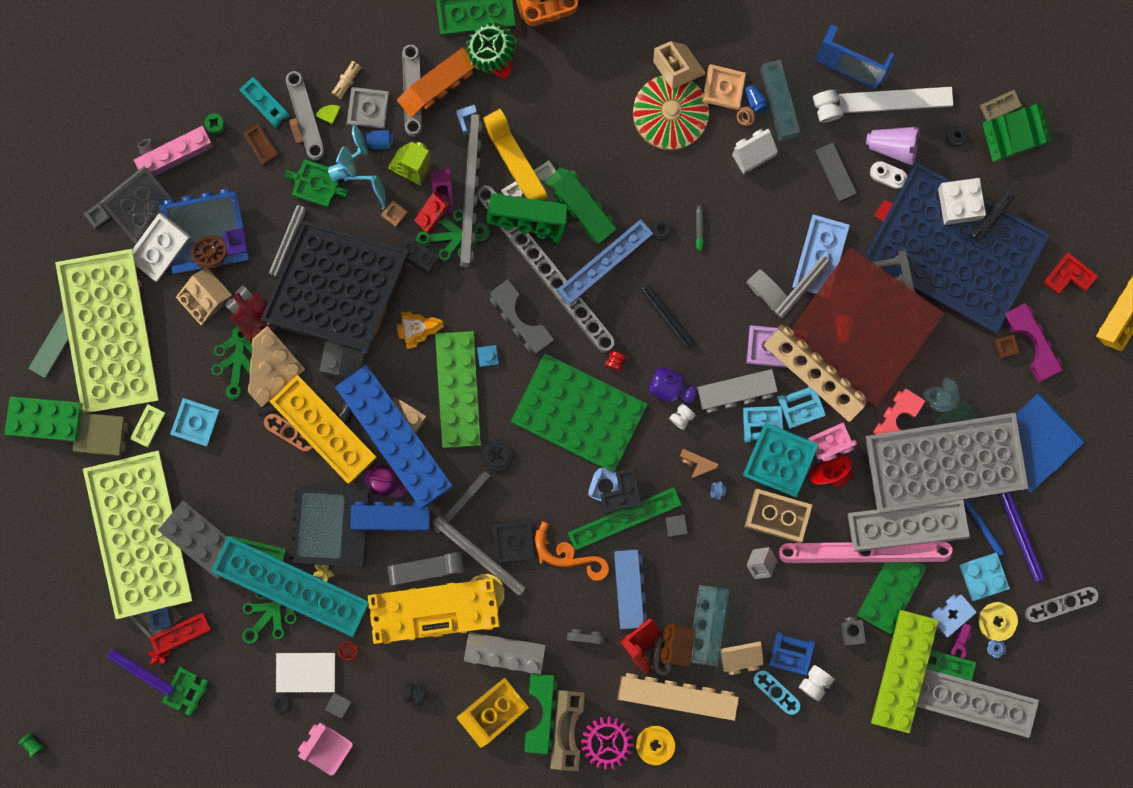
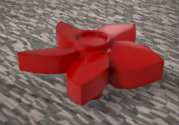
(161, 658)

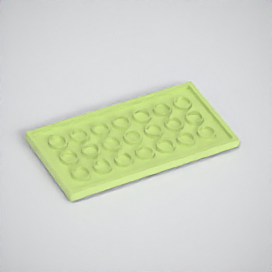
(107, 331)
(128, 509)

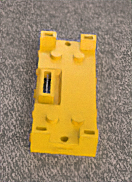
(434, 611)

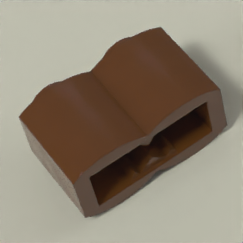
(678, 645)

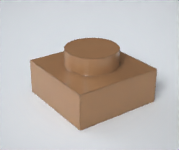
(394, 214)

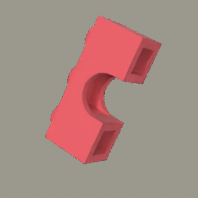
(907, 404)

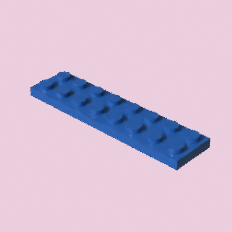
(394, 437)

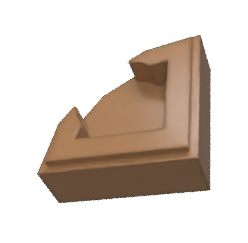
(296, 130)

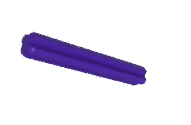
(141, 672)

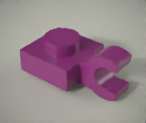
(963, 635)

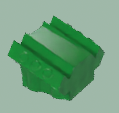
(1017, 132)

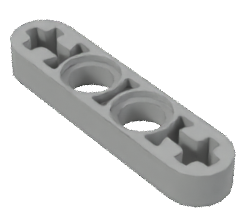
(1061, 603)

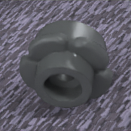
(146, 146)

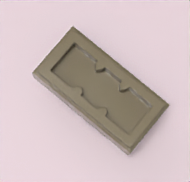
(1001, 105)

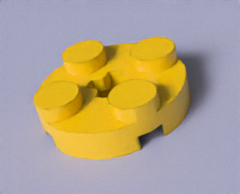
(661, 754)

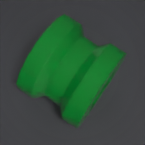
(217, 127)

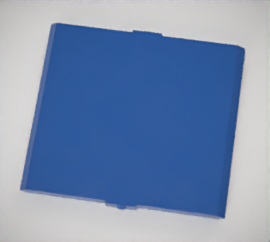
(1044, 440)

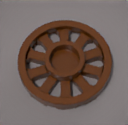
(209, 252)

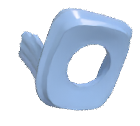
(600, 474)

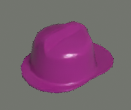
(384, 482)

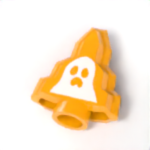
(416, 328)

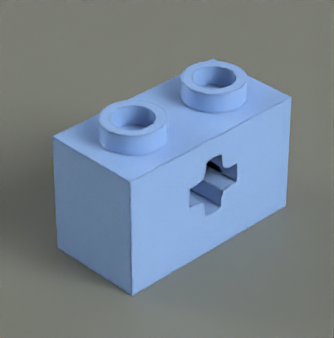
(963, 612)

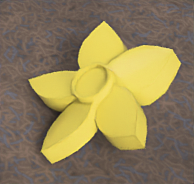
(323, 572)

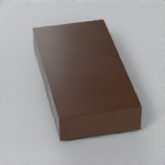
(260, 144)

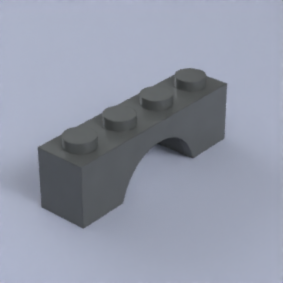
(535, 337)

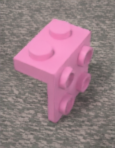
(832, 441)
(325, 748)

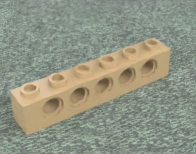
(803, 370)

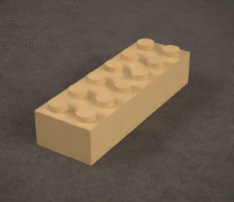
(678, 698)

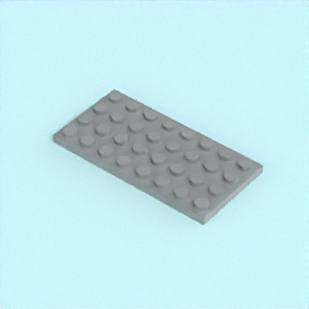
(946, 462)

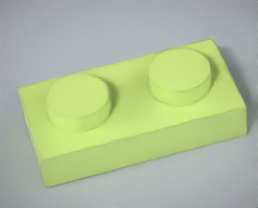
(147, 426)

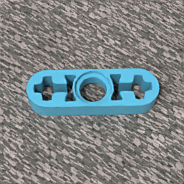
(769, 678)

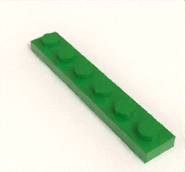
(624, 519)

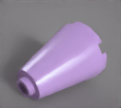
(895, 143)

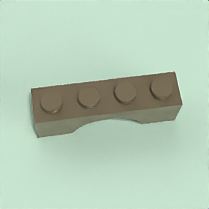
(564, 750)

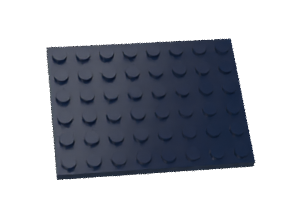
(946, 262)

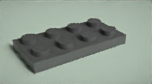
(194, 536)

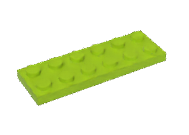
(904, 671)

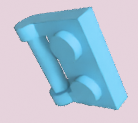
(804, 412)
(757, 417)

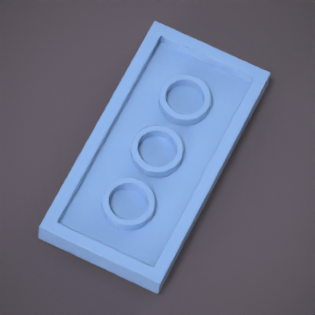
(824, 239)

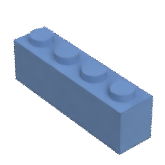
(629, 588)

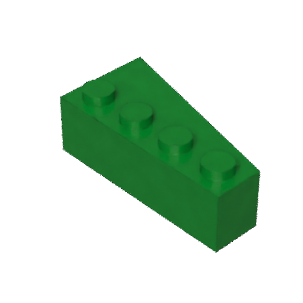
(581, 204)

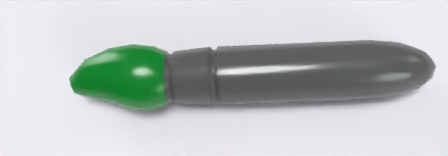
(699, 228)

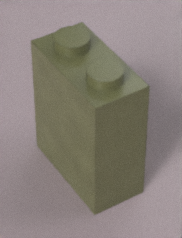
(101, 435)

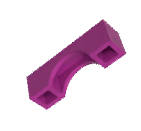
(1045, 362)

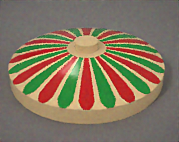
(670, 116)

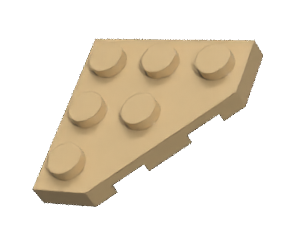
(270, 367)

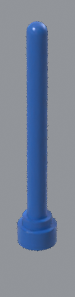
(983, 527)

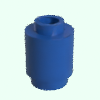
(379, 139)

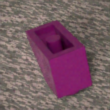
(442, 184)

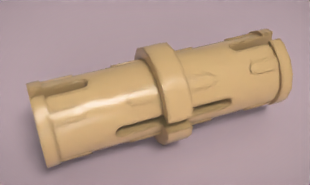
(346, 80)

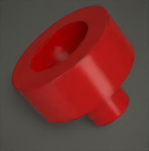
(505, 71)

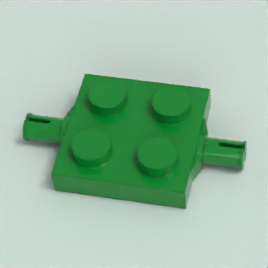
(314, 184)

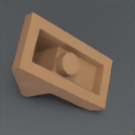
(702, 465)

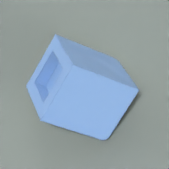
(464, 118)

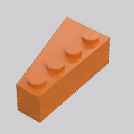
(436, 82)

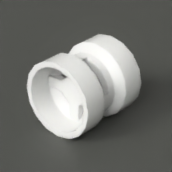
(682, 416)

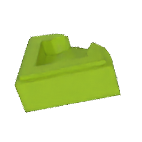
(328, 113)

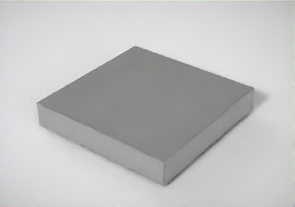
(368, 108)

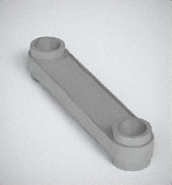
(411, 74)
(305, 115)

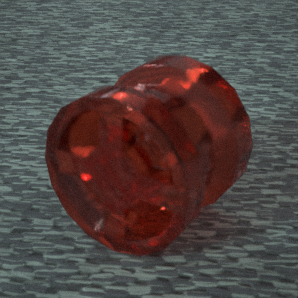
(351, 654)

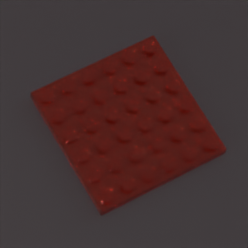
(866, 324)

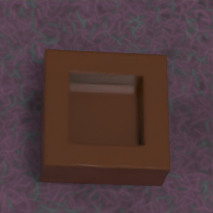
(1006, 346)

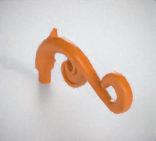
(540, 544)

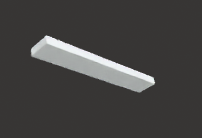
(896, 100)

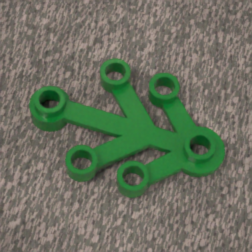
(455, 235)
(236, 358)
(271, 609)

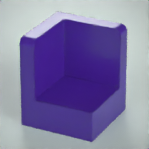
(235, 241)

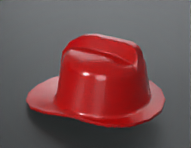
(835, 471)

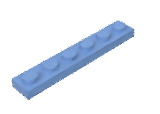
(604, 262)

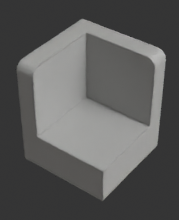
(762, 563)

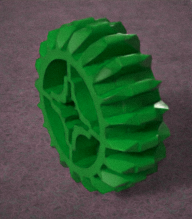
(498, 37)

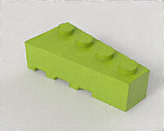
(412, 162)

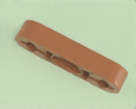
(274, 429)

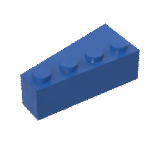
(389, 517)

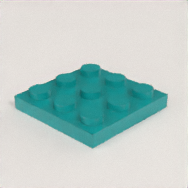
(780, 459)

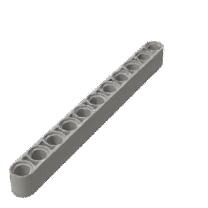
(553, 275)

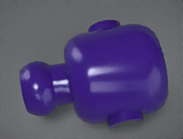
(670, 386)

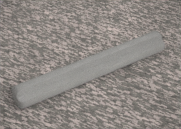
(287, 241)
(801, 288)

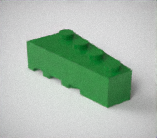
(527, 215)

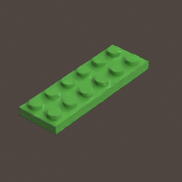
(458, 389)

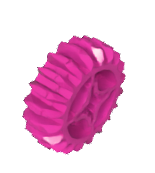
(620, 754)

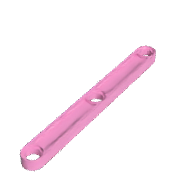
(844, 553)

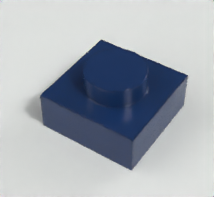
(160, 618)

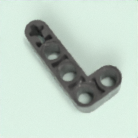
(426, 569)

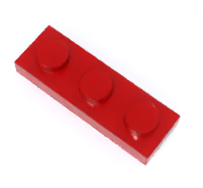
(179, 634)

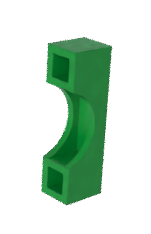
(538, 739)

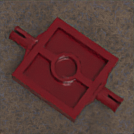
(249, 314)

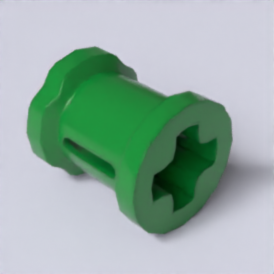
(31, 744)

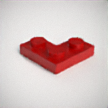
(1070, 269)

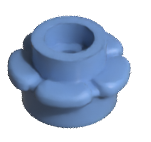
(718, 490)
(996, 653)

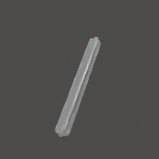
(478, 555)

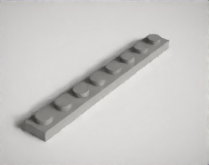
(470, 200)

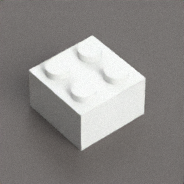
(961, 201)

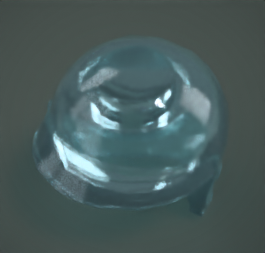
(943, 398)

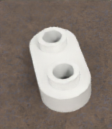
(888, 177)

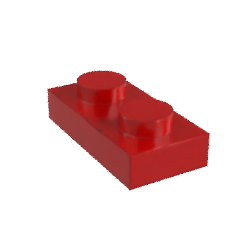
(431, 212)

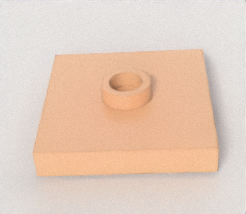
(724, 87)

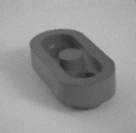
(595, 637)
(656, 658)

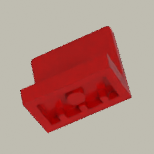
(640, 642)

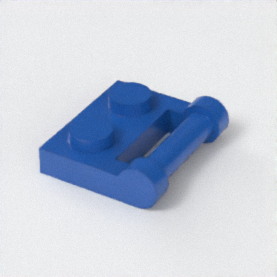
(788, 659)

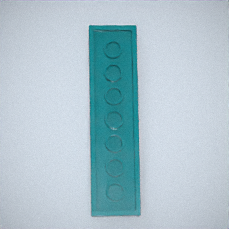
(289, 586)

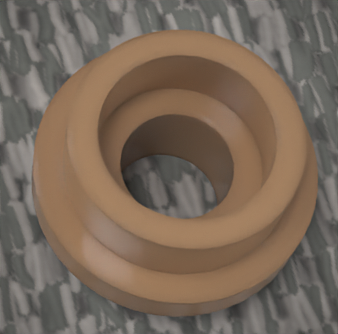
(742, 118)

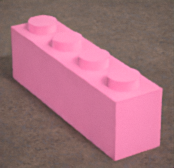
(175, 152)

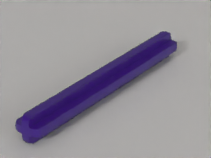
(1022, 536)

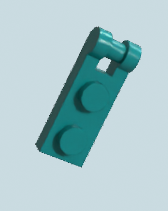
(263, 102)

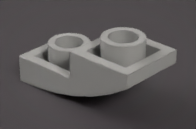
(767, 289)

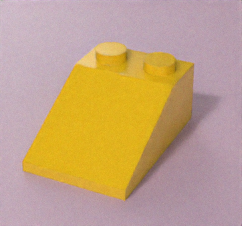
(492, 712)

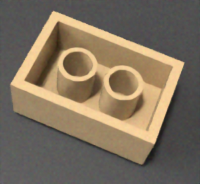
(778, 516)

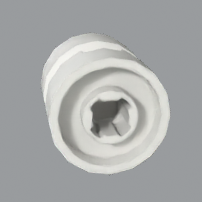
(828, 106)
(816, 683)

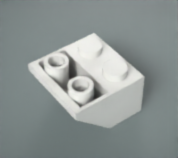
(754, 151)

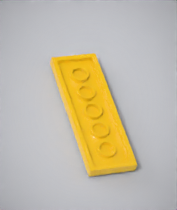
(323, 429)

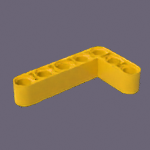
(500, 134)

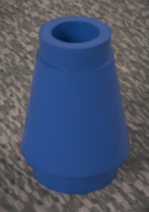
(756, 100)

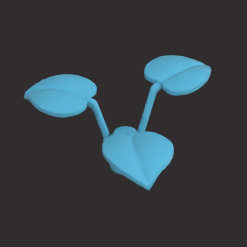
(346, 166)

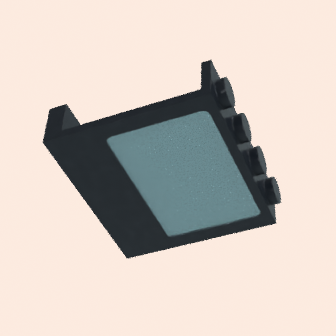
(324, 527)

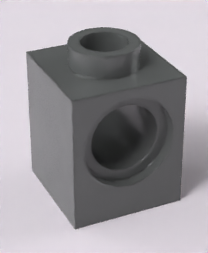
(847, 638)

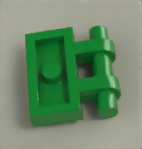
(183, 683)

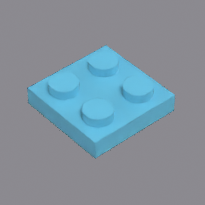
(195, 422)
(984, 576)

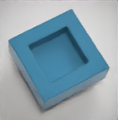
(487, 356)

